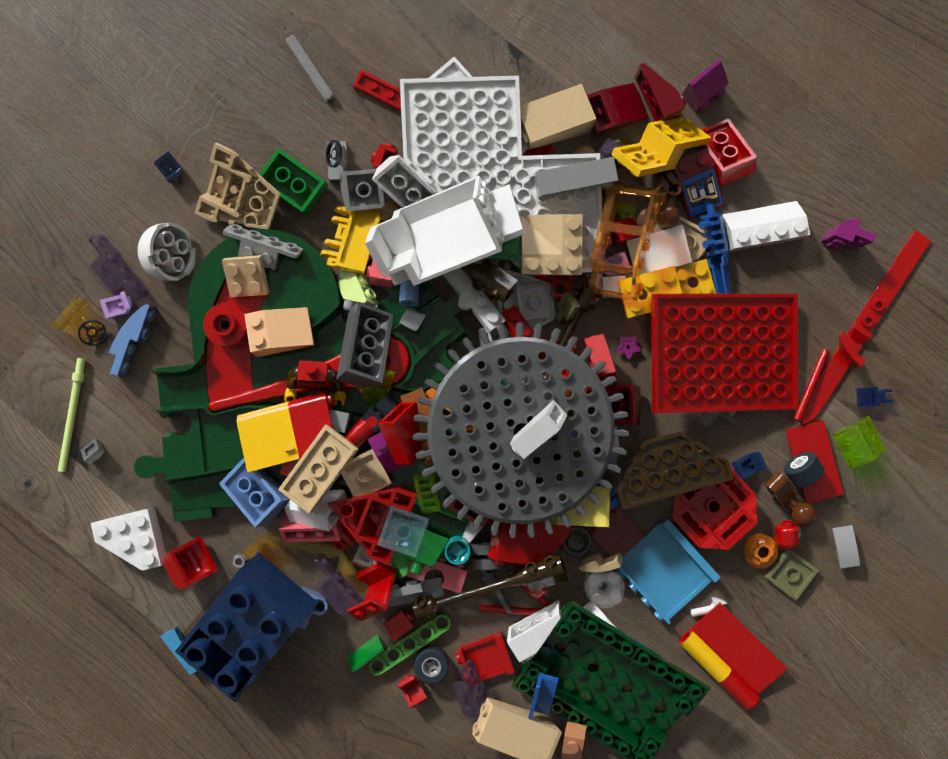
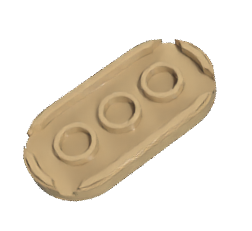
(692, 231)

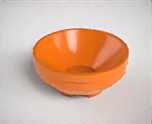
(753, 544)

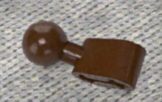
(668, 213)
(784, 494)

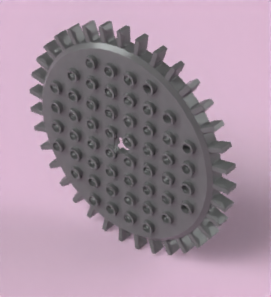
(464, 484)

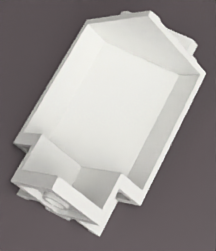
(444, 232)

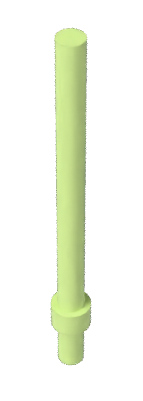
(77, 378)

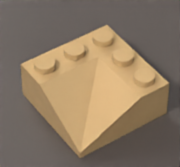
(551, 245)

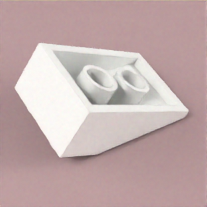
(531, 632)

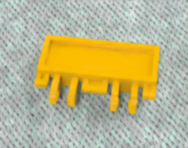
(352, 253)

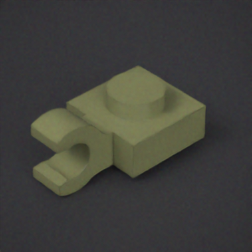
(568, 308)

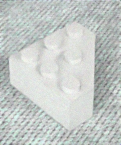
(132, 537)

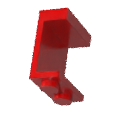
(380, 583)

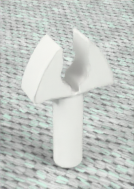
(704, 610)

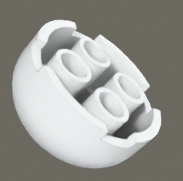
(157, 251)

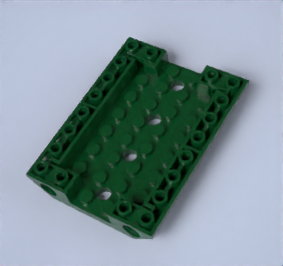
(595, 697)

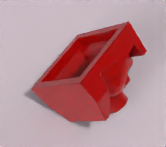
(189, 563)

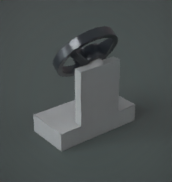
(336, 159)

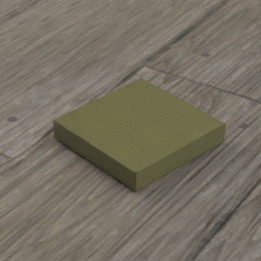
(791, 574)

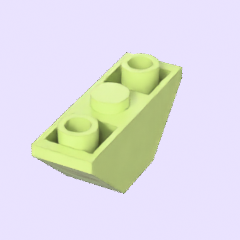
(356, 288)

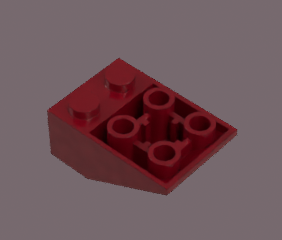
(616, 108)

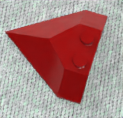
(367, 514)

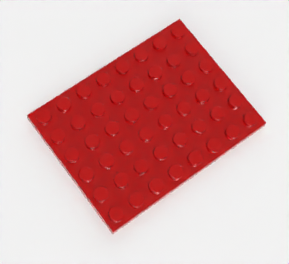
(724, 352)

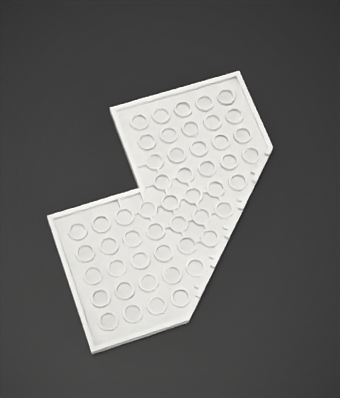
(473, 130)

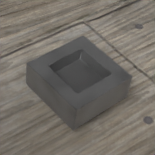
(92, 451)

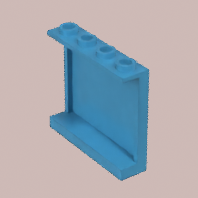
(666, 570)

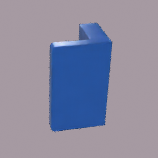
(543, 694)

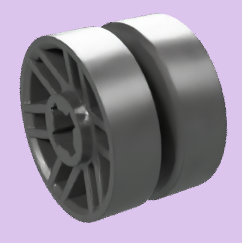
(481, 560)

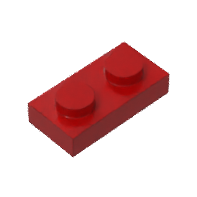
(512, 317)

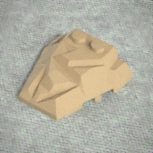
(237, 192)

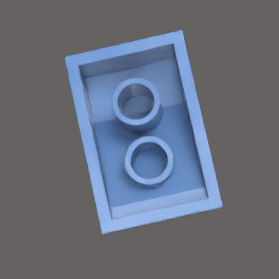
(254, 494)

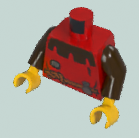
(314, 376)

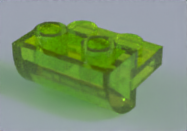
(859, 442)

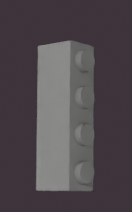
(575, 177)

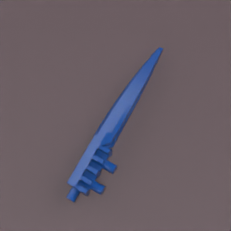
(719, 252)

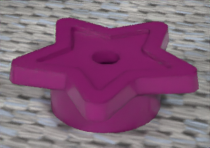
(623, 346)

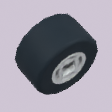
(804, 469)

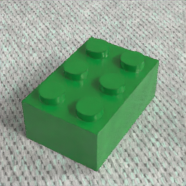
(294, 181)

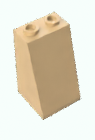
(556, 117)
(511, 732)

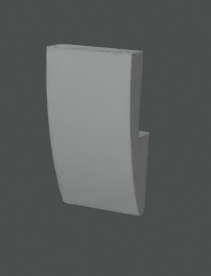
(846, 547)

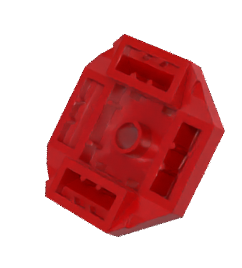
(723, 526)

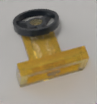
(80, 320)

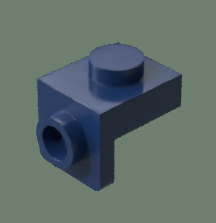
(169, 167)
(749, 464)

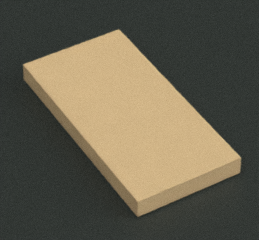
(318, 469)

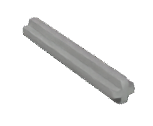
(309, 68)

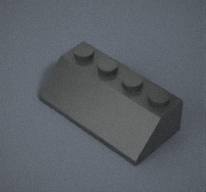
(365, 346)

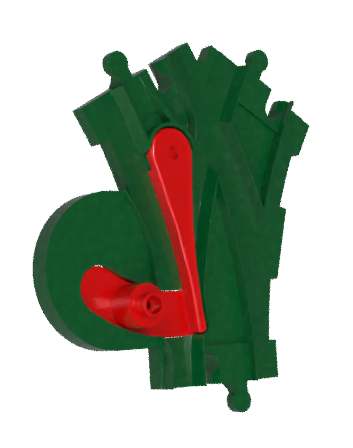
(234, 381)

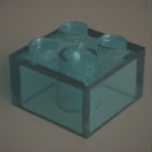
(403, 532)

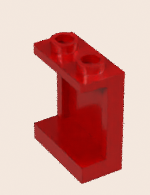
(488, 654)

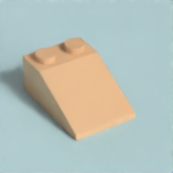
(278, 330)

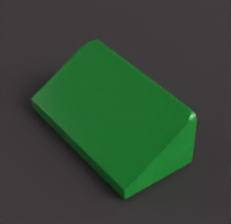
(366, 653)

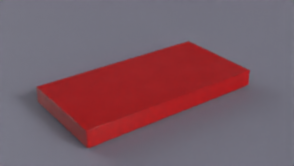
(814, 438)

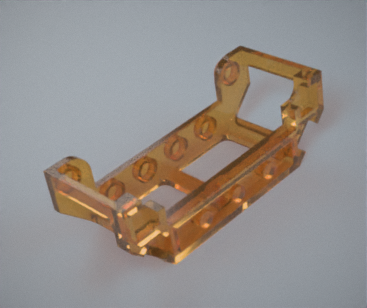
(615, 194)

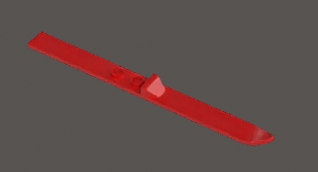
(867, 320)

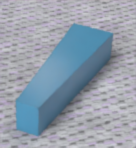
(173, 639)

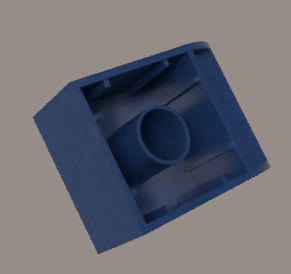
(246, 626)

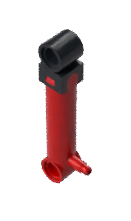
(369, 423)

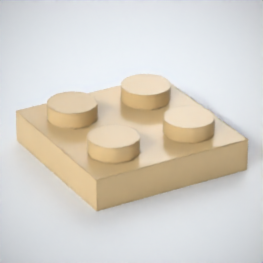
(245, 276)
(365, 474)

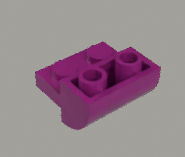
(848, 234)

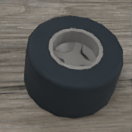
(427, 670)

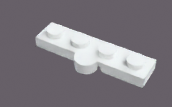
(474, 300)

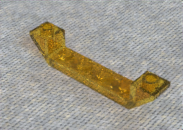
(345, 564)

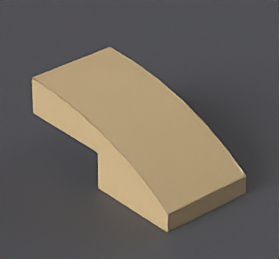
(596, 563)

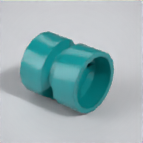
(457, 550)

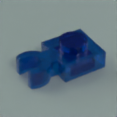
(871, 396)

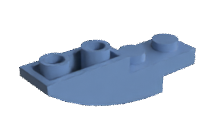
(133, 330)

